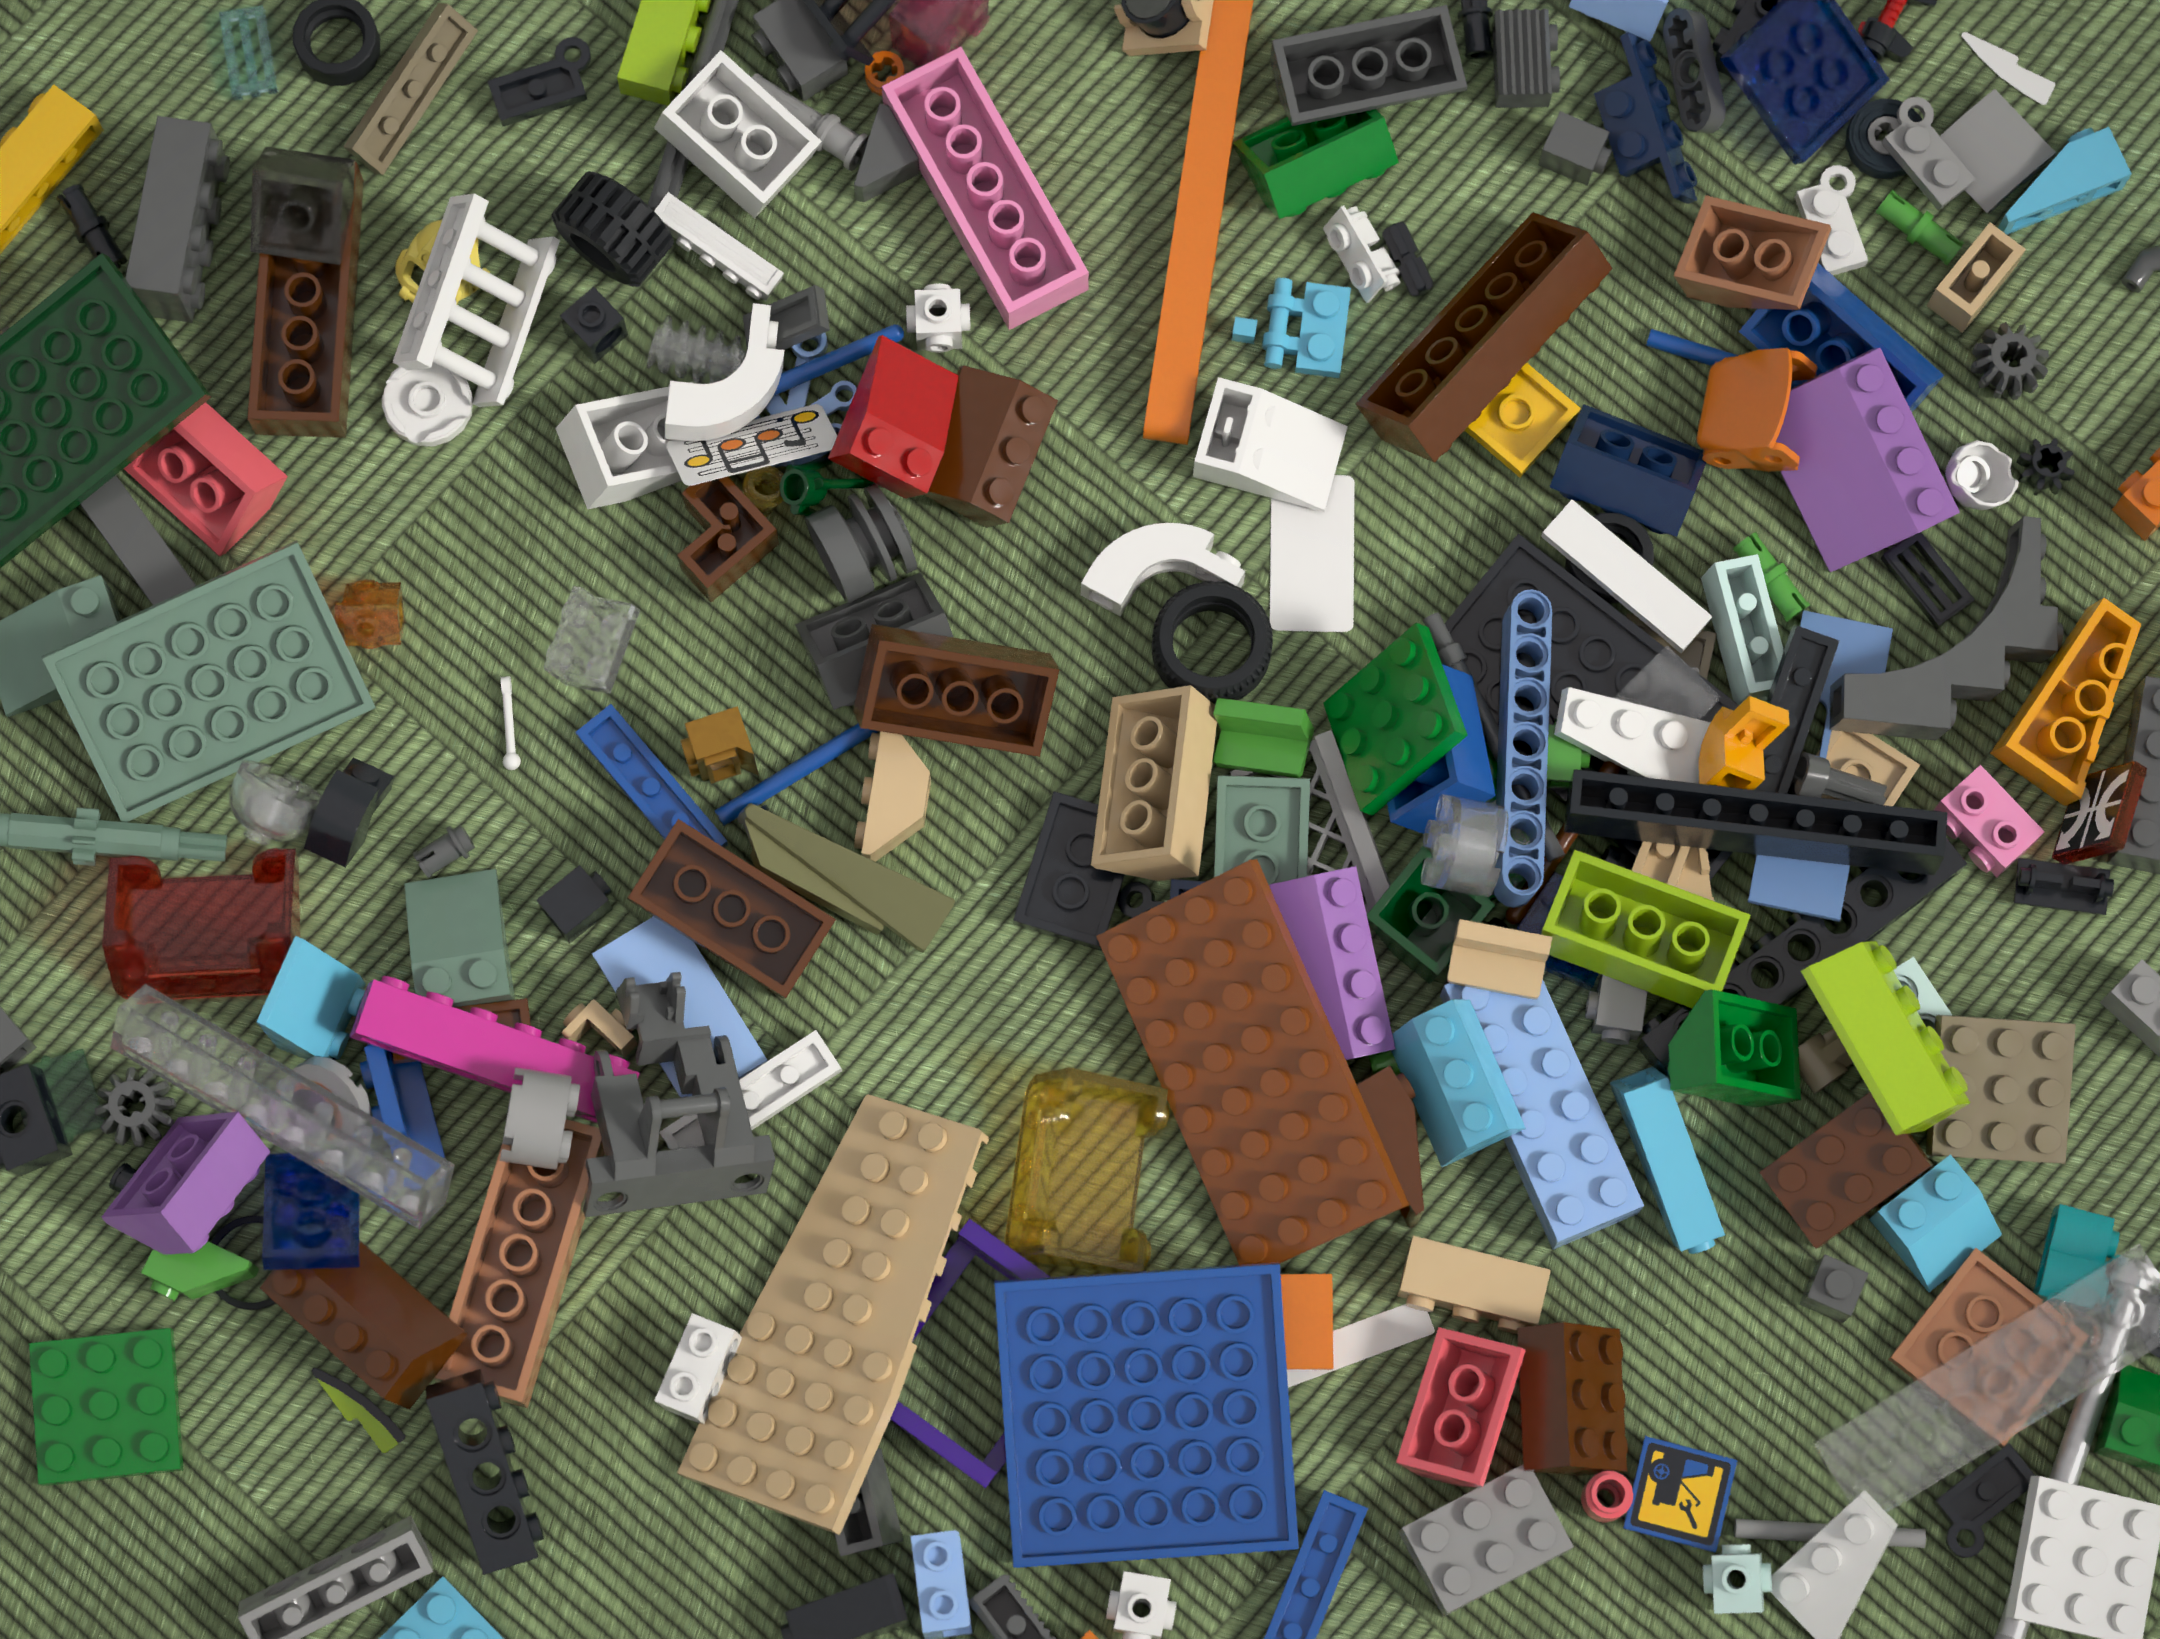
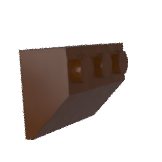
(990, 445)

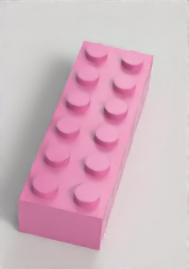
(986, 188)

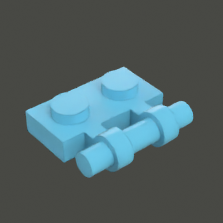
(1321, 331)

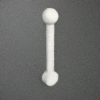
(511, 760)

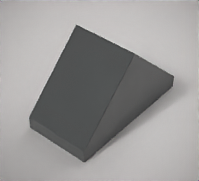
(886, 159)

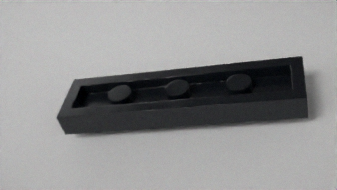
(1796, 689)

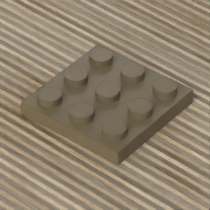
(2016, 1089)

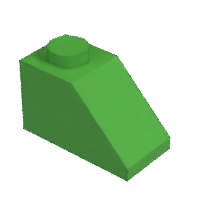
(197, 1272)

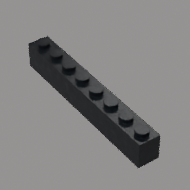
(1755, 822)

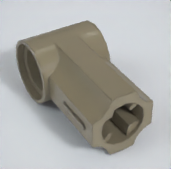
(1823, 1060)

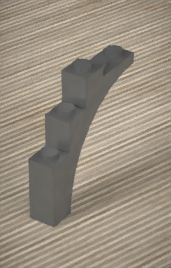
(1918, 698)

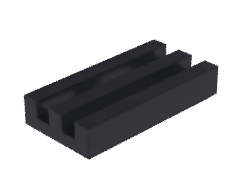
(1915, 591)

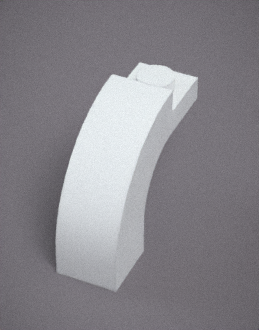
(728, 405)
(1153, 551)

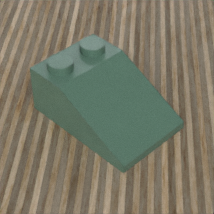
(42, 629)
(459, 938)

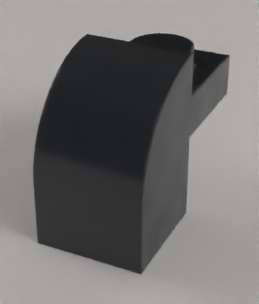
(346, 811)

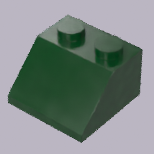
(1422, 920)

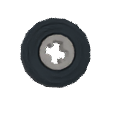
(1867, 125)

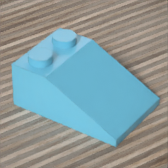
(311, 1003)

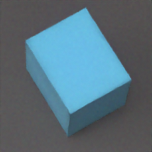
(1244, 330)

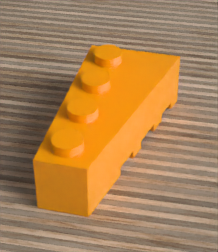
(2065, 713)

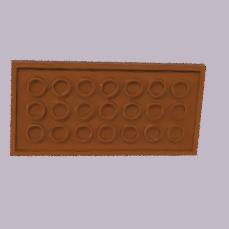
(1252, 1068)

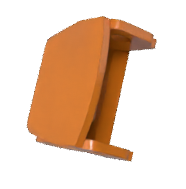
(1747, 409)

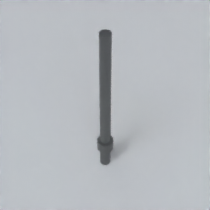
(1454, 656)

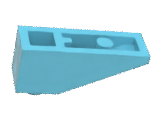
(2079, 174)

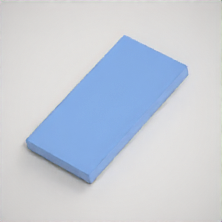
(655, 952)

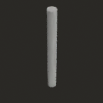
(1805, 1531)

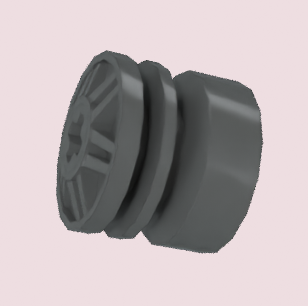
(861, 542)

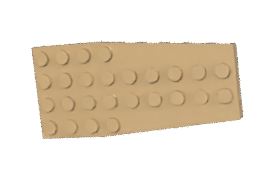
(838, 1319)

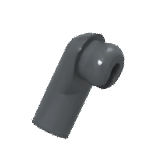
(2142, 269)

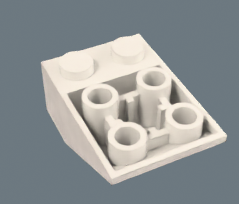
(1268, 446)

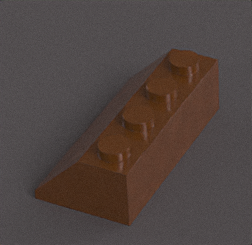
(371, 1323)

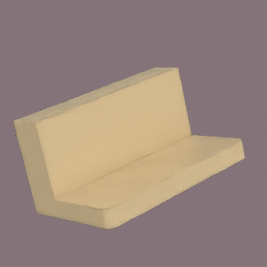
(1498, 959)

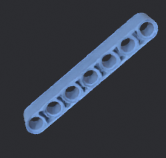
(1528, 727)

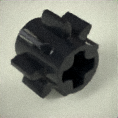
(2047, 455)

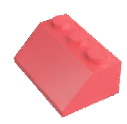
(209, 478)
(1460, 1408)

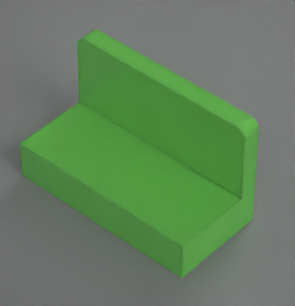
(1262, 737)

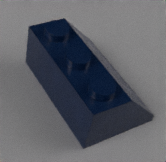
(1629, 470)

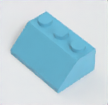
(1455, 1081)

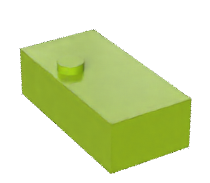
(1643, 930)

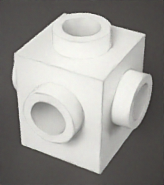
(940, 332)
(1146, 1590)

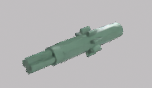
(90, 837)

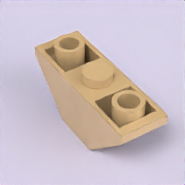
(894, 795)

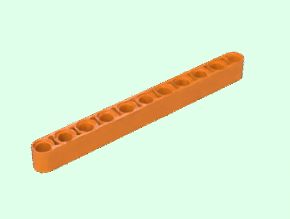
(1197, 224)

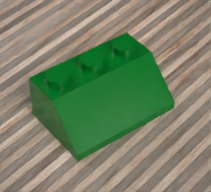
(1315, 159)
(1737, 1051)
(2132, 1420)

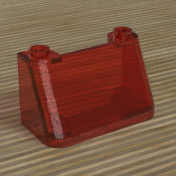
(200, 931)

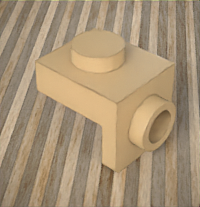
(608, 1025)

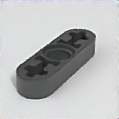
(1689, 39)

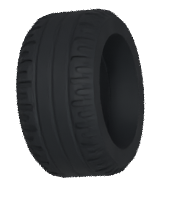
(1221, 598)

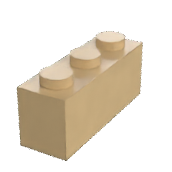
(1472, 1284)

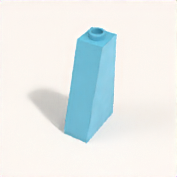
(1668, 1159)

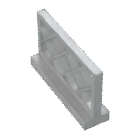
(1350, 820)

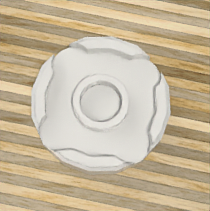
(427, 404)

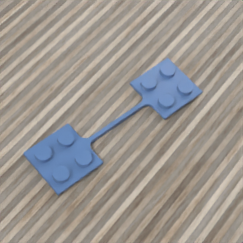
(1811, 885)

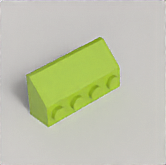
(1887, 1037)

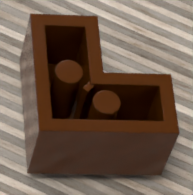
(733, 539)

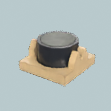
(1179, 24)

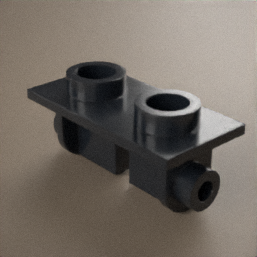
(2062, 886)

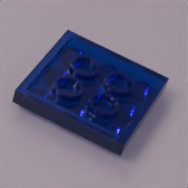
(1804, 73)

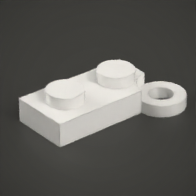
(1830, 206)

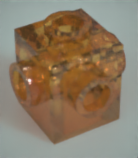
(371, 614)

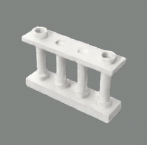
(437, 304)

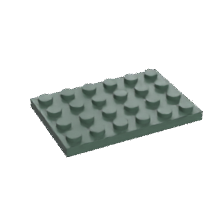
(208, 681)

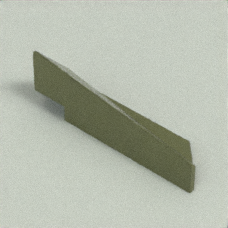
(844, 879)

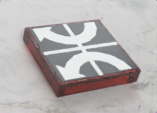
(2103, 814)

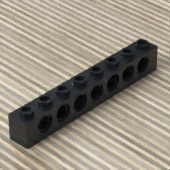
(1772, 952)

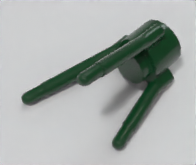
(805, 487)

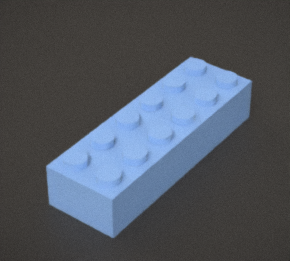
(1567, 1146)

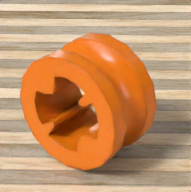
(880, 59)

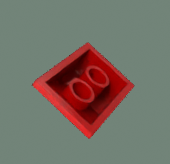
(897, 420)

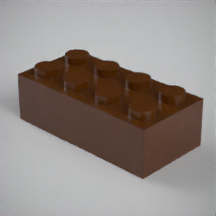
(955, 690)
(731, 909)

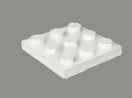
(2084, 1561)

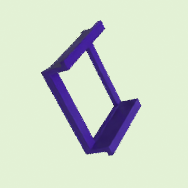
(971, 1242)

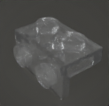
(590, 641)

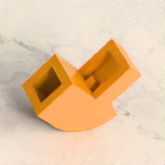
(1736, 741)

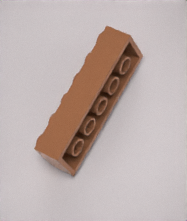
(520, 1267)

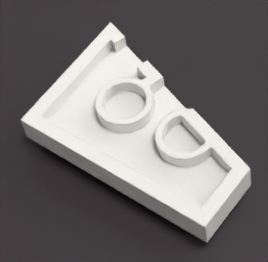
(1833, 1568)

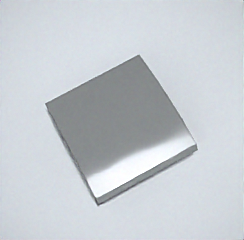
(1996, 149)

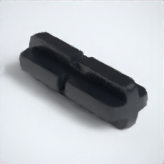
(1411, 268)

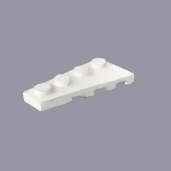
(1632, 735)

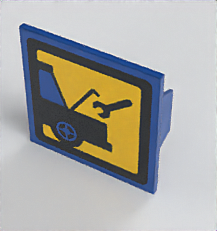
(1680, 1494)

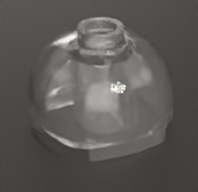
(271, 804)

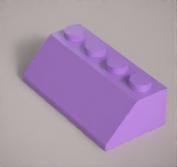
(1338, 953)

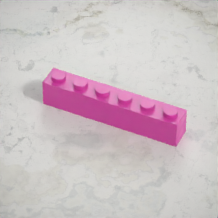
(470, 1042)

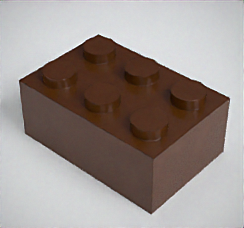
(1844, 1171)
(1572, 1399)

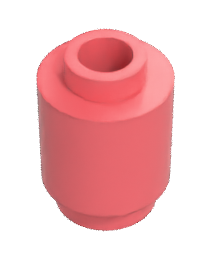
(1618, 1487)

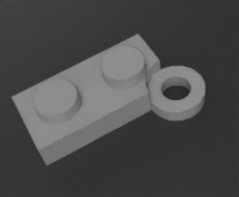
(1926, 155)

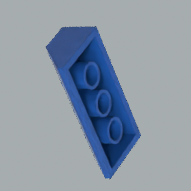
(1837, 328)

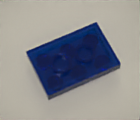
(307, 1218)

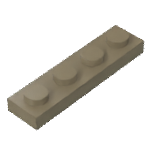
(410, 88)

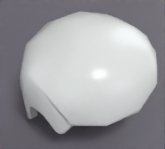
(1980, 476)

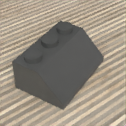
(840, 636)

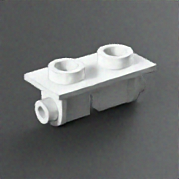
(1350, 236)

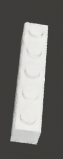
(718, 248)

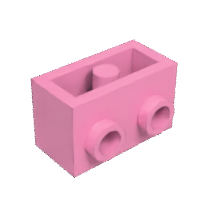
(1988, 822)

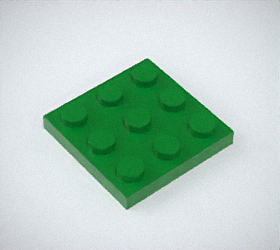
(1394, 719)
(106, 1407)

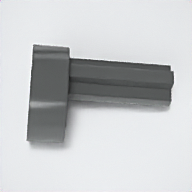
(1816, 777)

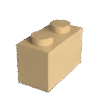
(1976, 277)

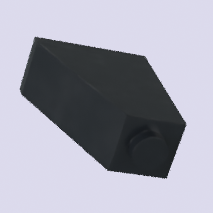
(850, 1614)

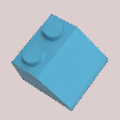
(1937, 1223)

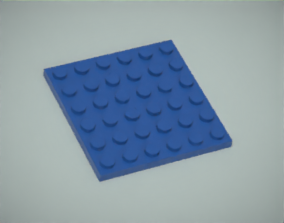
(1146, 1415)

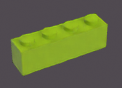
(659, 49)

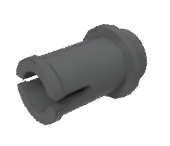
(444, 850)

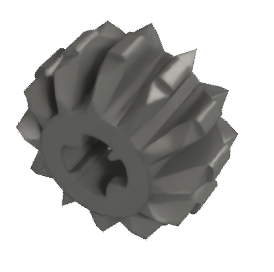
(2018, 347)
(133, 1091)

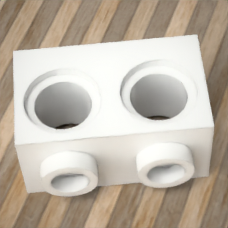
(697, 1368)

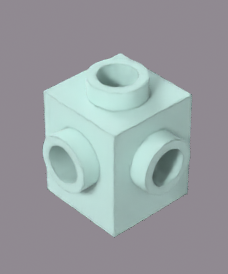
(1731, 1598)

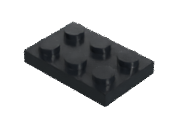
(1062, 888)

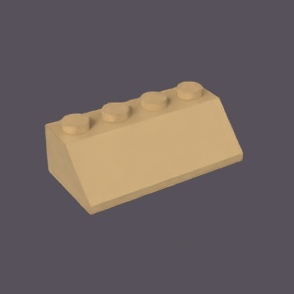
(1155, 784)

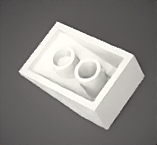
(619, 447)

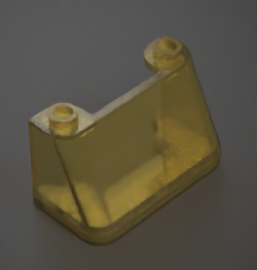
(1082, 1170)

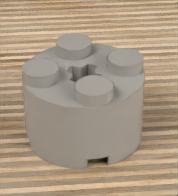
(538, 1119)

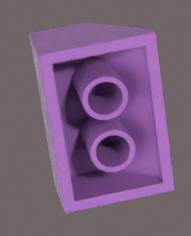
(188, 1182)

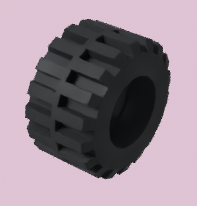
(612, 229)

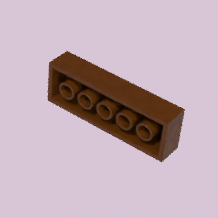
(1484, 336)
(305, 340)

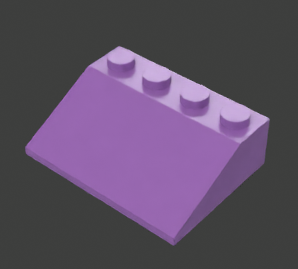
(1862, 462)

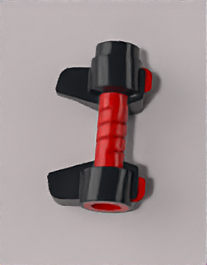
(1882, 36)

